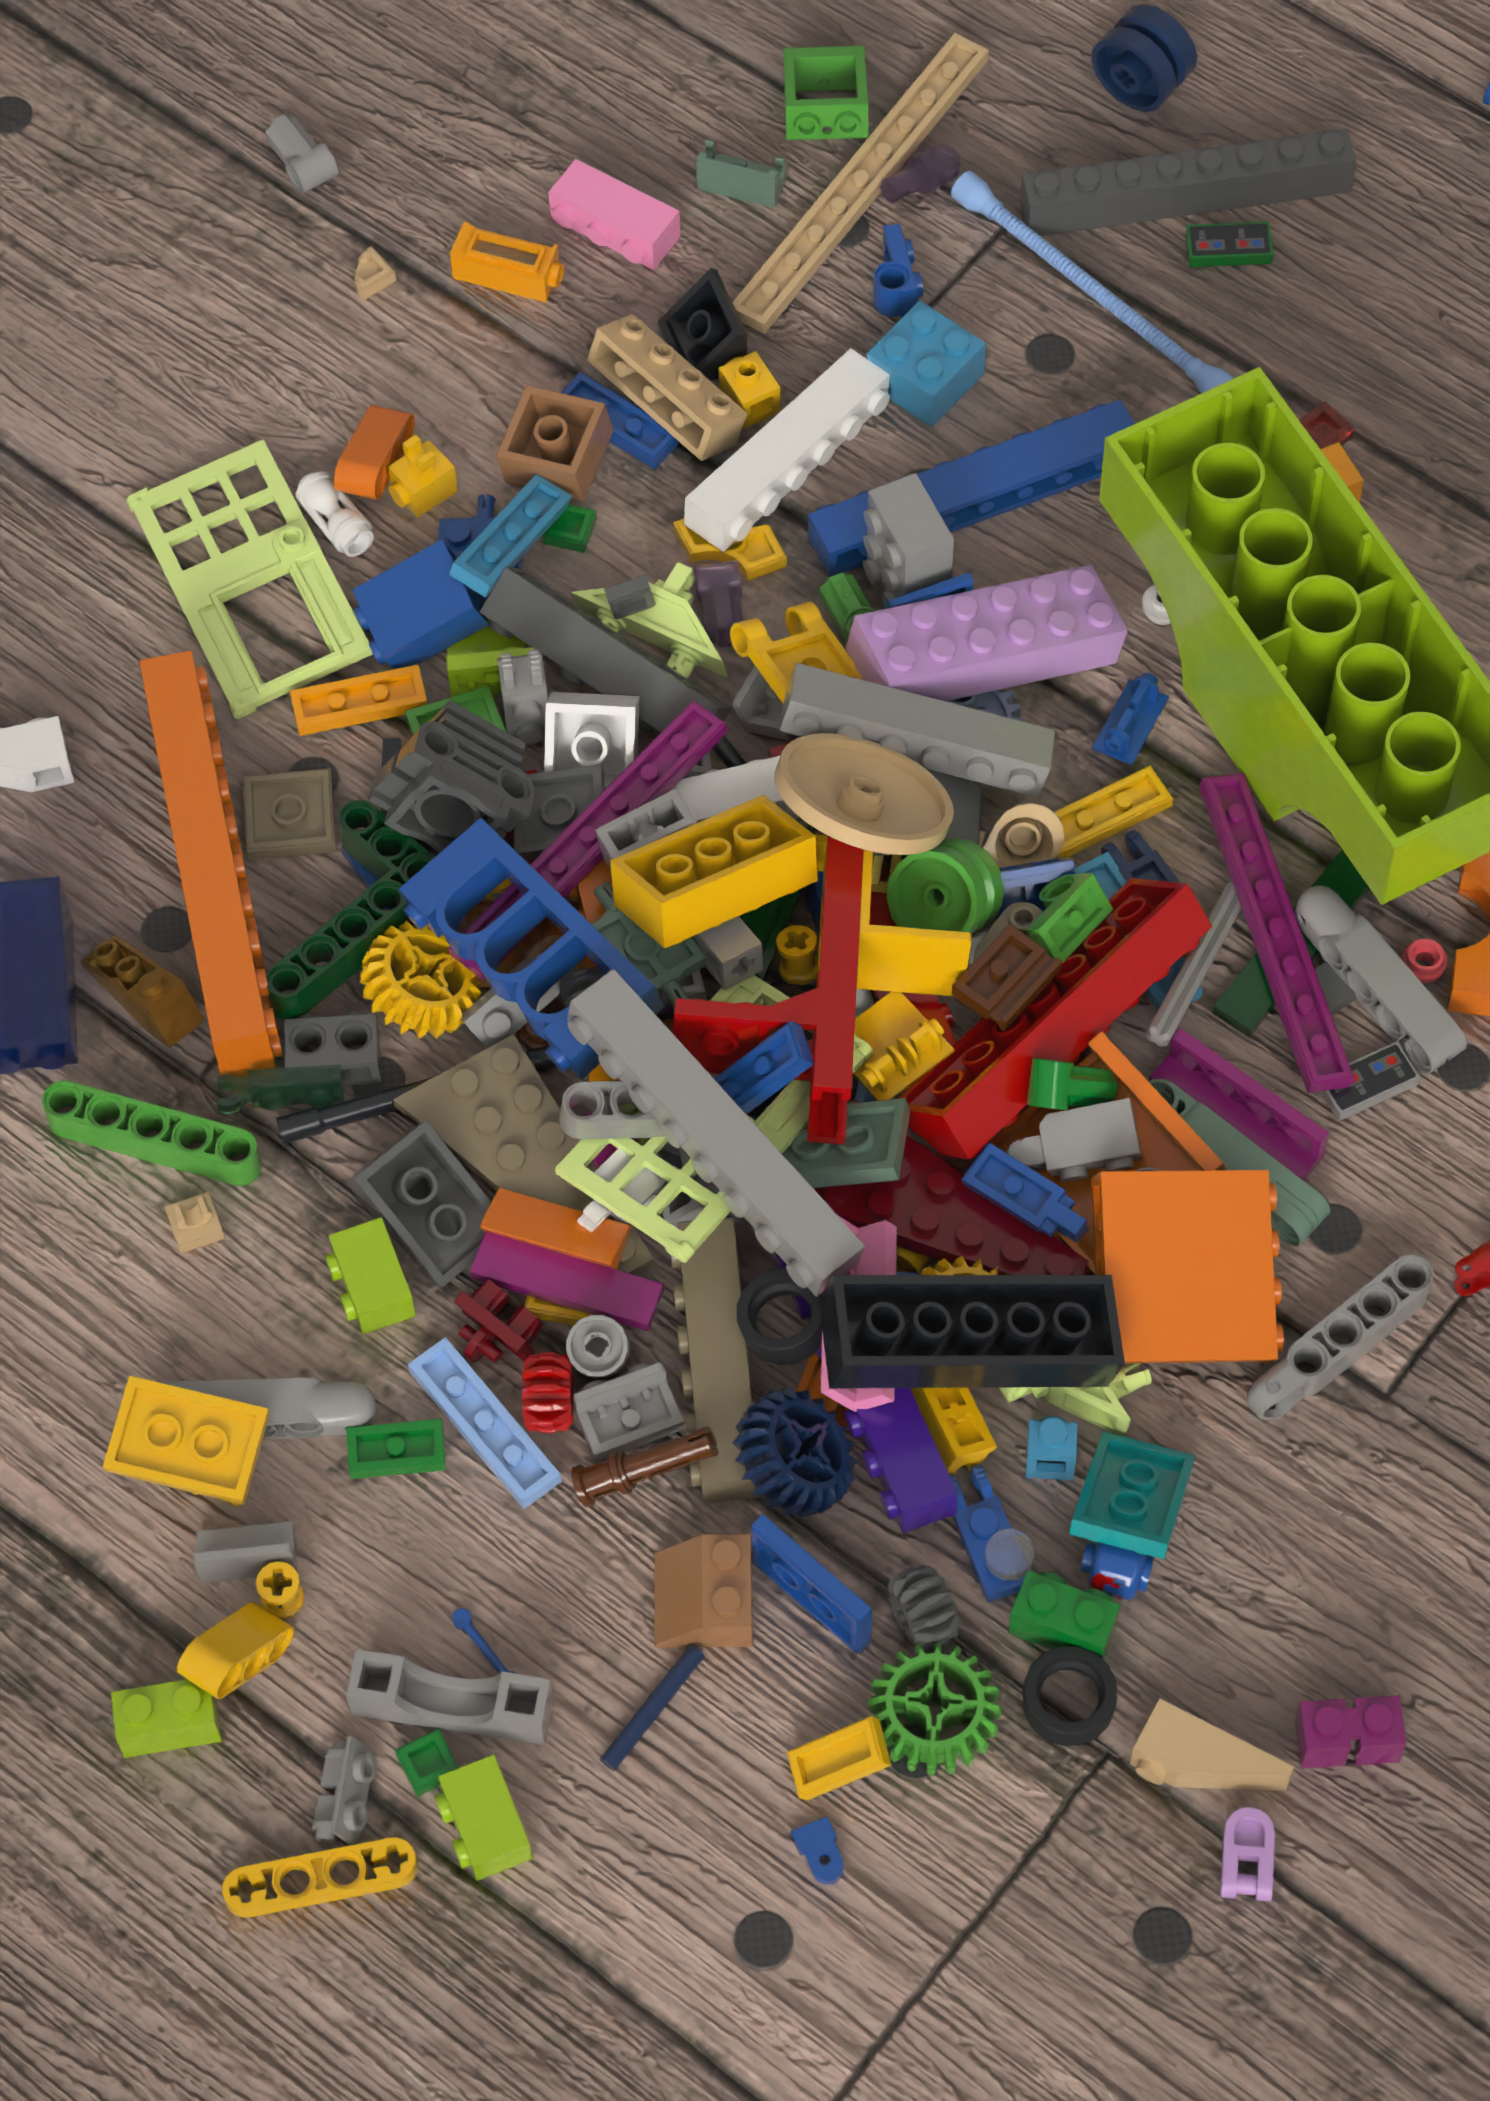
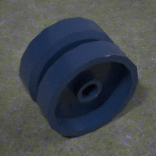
(1144, 58)

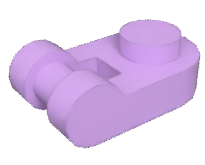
(1248, 1838)

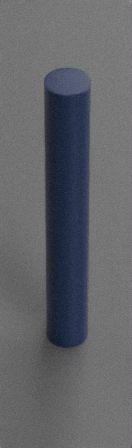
(652, 1707)

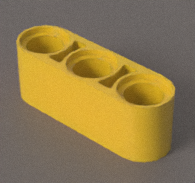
(235, 1650)

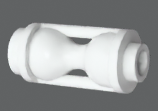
(345, 527)

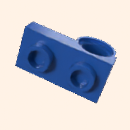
(894, 281)

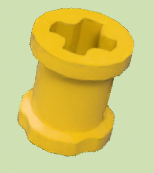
(797, 949)
(267, 1586)

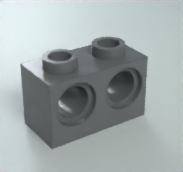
(333, 1037)

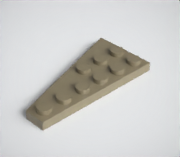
(507, 1130)

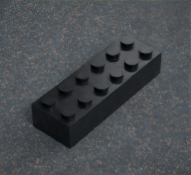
(970, 1331)

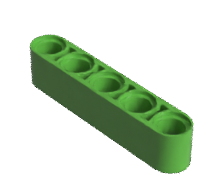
(165, 1148)

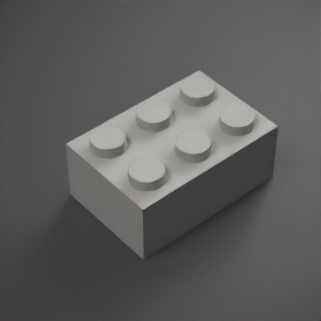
(905, 539)

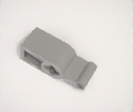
(731, 952)

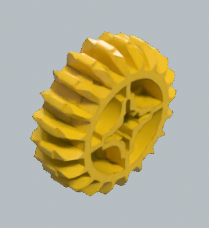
(421, 993)

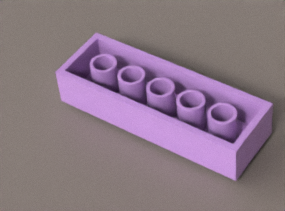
(990, 636)

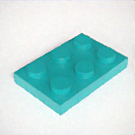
(1132, 1495)

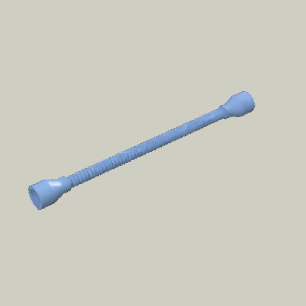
(977, 196)

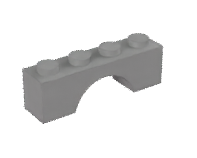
(496, 1707)

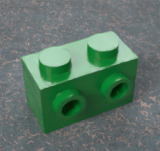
(1062, 1615)

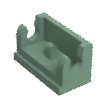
(740, 177)

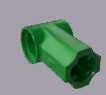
(1063, 1085)

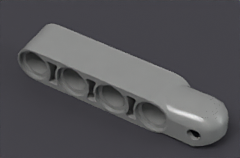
(1379, 979)
(1288, 1385)
(297, 1405)

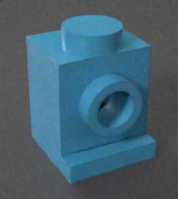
(1051, 1440)

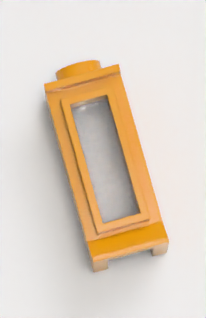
(505, 263)

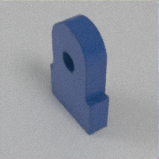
(816, 1842)

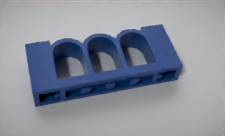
(468, 873)

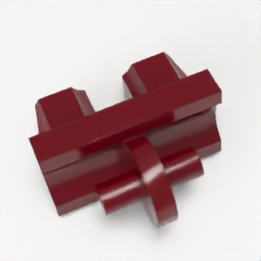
(482, 1310)

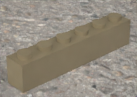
(717, 1358)

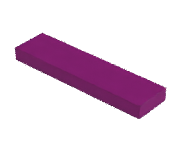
(567, 1281)

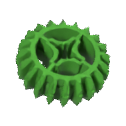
(953, 1708)

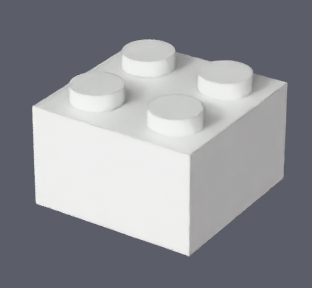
(591, 732)

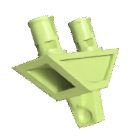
(667, 624)
(1092, 1404)

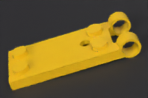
(808, 644)

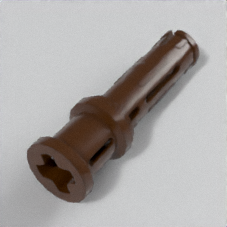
(624, 1471)

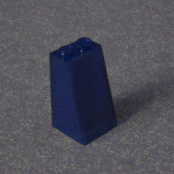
(36, 976)

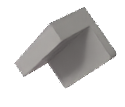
(243, 1550)

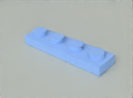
(484, 1423)

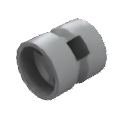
(598, 1347)

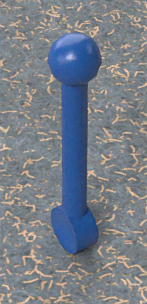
(463, 1621)

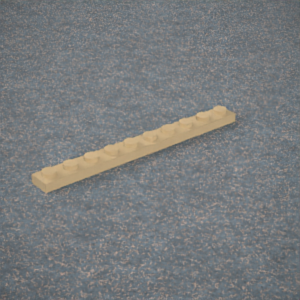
(859, 183)

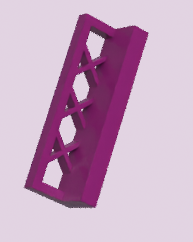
(1244, 1104)

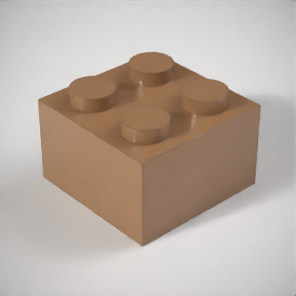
(556, 439)

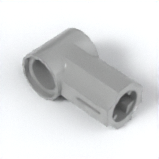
(304, 160)

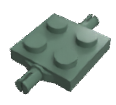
(660, 966)

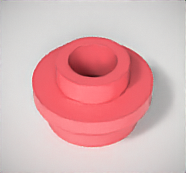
(1425, 950)

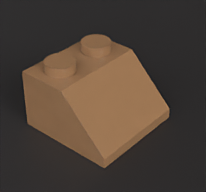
(704, 1592)

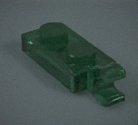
(282, 1087)

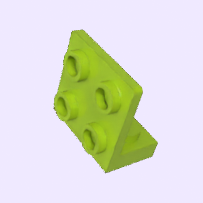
(474, 661)

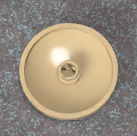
(863, 794)

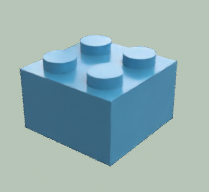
(929, 362)

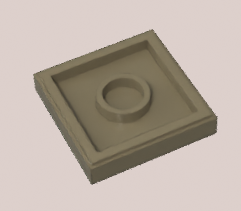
(289, 814)

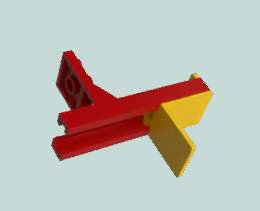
(848, 959)

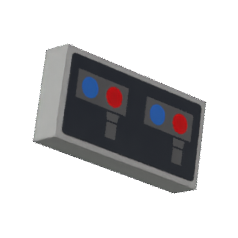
(1375, 1080)

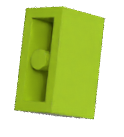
(371, 1276)
(164, 1718)
(484, 1818)

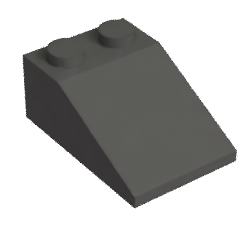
(425, 1202)

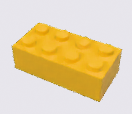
(714, 871)

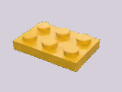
(186, 1440)

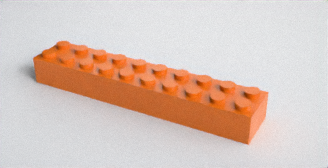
(211, 864)

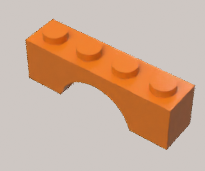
(1471, 965)

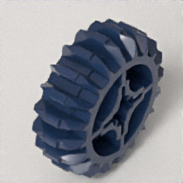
(795, 1452)

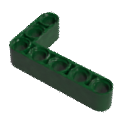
(361, 916)

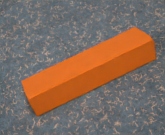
(555, 1228)

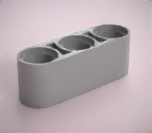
(606, 1119)

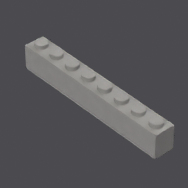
(714, 1133)

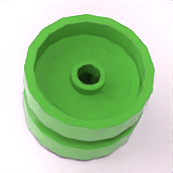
(946, 888)

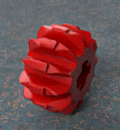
(548, 1392)

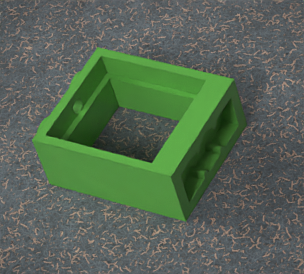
(819, 71)

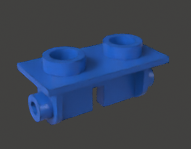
(1131, 719)

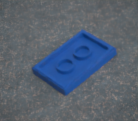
(811, 1585)

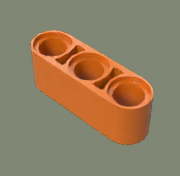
(373, 448)

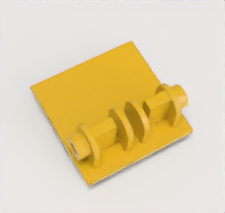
(902, 1046)

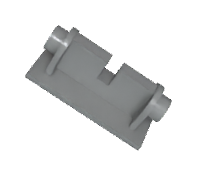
(349, 1770)

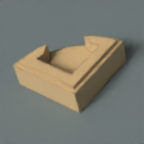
(372, 274)

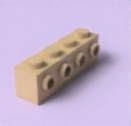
(667, 387)

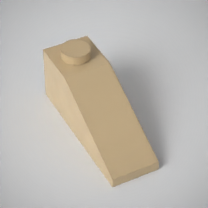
(1199, 1755)

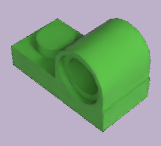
(1072, 912)

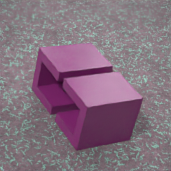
(1328, 1727)

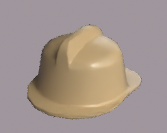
(1025, 835)

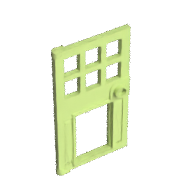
(260, 560)
(778, 1122)

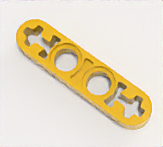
(319, 1868)

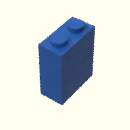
(417, 608)

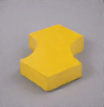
(756, 553)

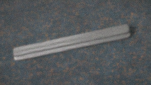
(1194, 968)

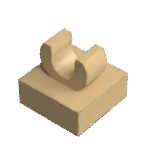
(194, 1222)

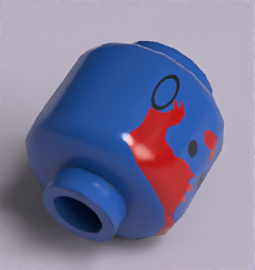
(1116, 1570)

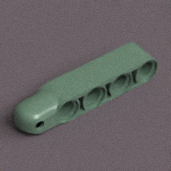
(1298, 1205)

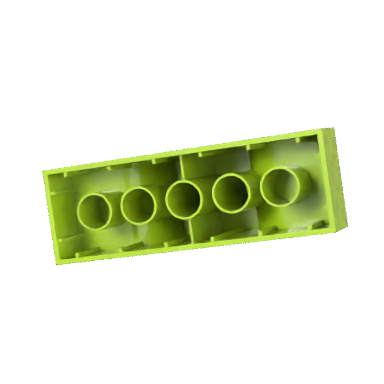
(1306, 634)

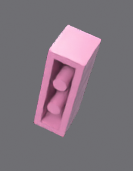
(614, 214)

